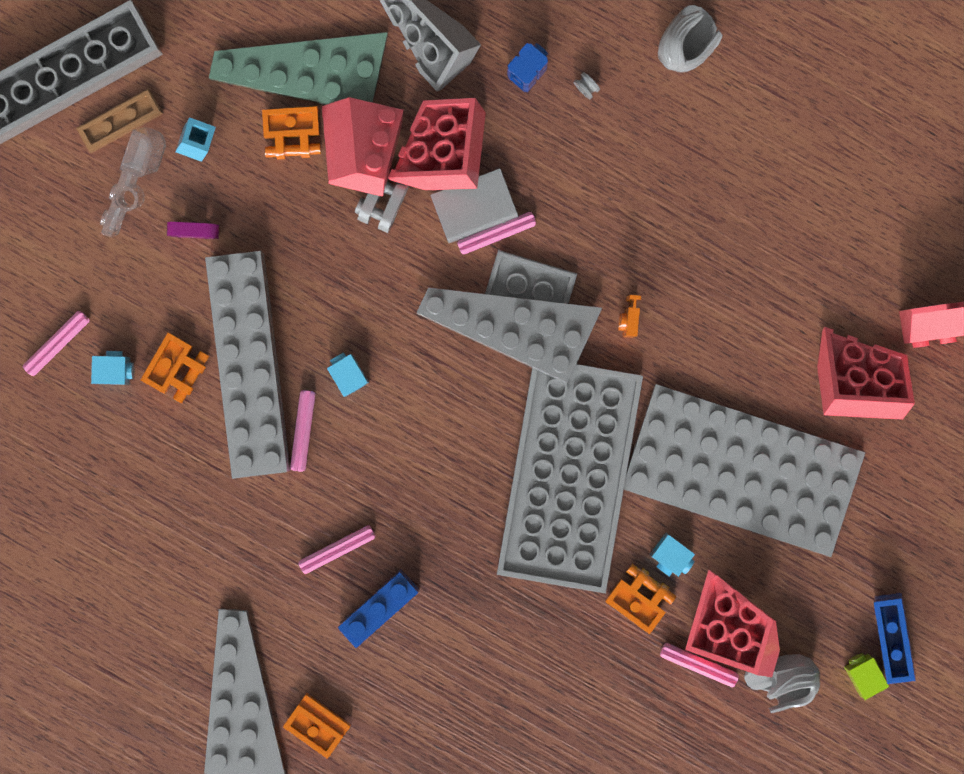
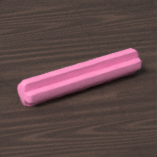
(496, 233)
(56, 343)
(302, 430)
(336, 549)
(699, 665)

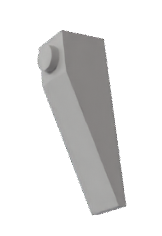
(435, 38)

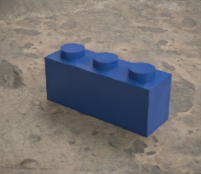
(378, 608)
(894, 638)

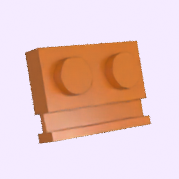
(629, 320)
(317, 726)

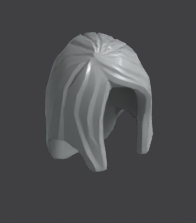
(688, 40)
(792, 684)

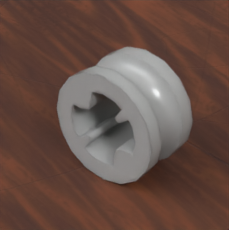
(586, 85)

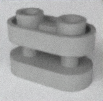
(368, 208)

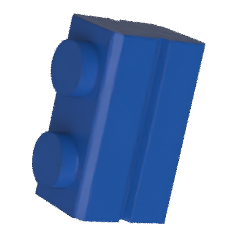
(528, 66)

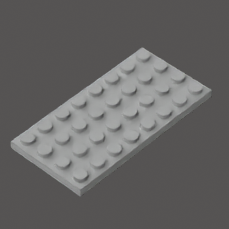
(743, 470)
(570, 478)

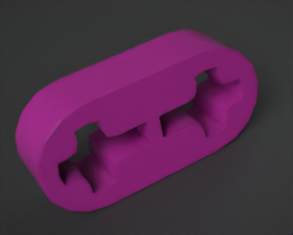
(193, 230)

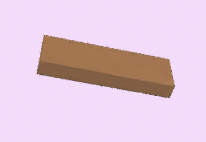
(119, 121)

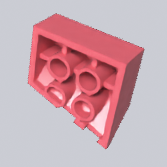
(360, 143)
(443, 146)
(932, 323)
(862, 379)
(733, 629)

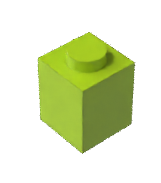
(866, 675)

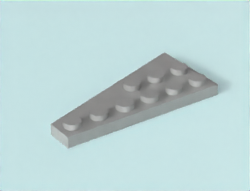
(528, 330)
(240, 715)

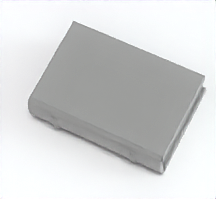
(474, 210)

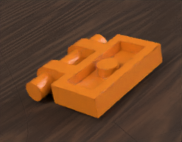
(291, 123)
(167, 363)
(635, 605)

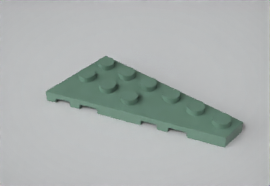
(307, 70)

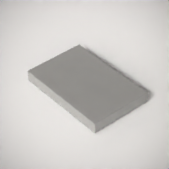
(529, 279)

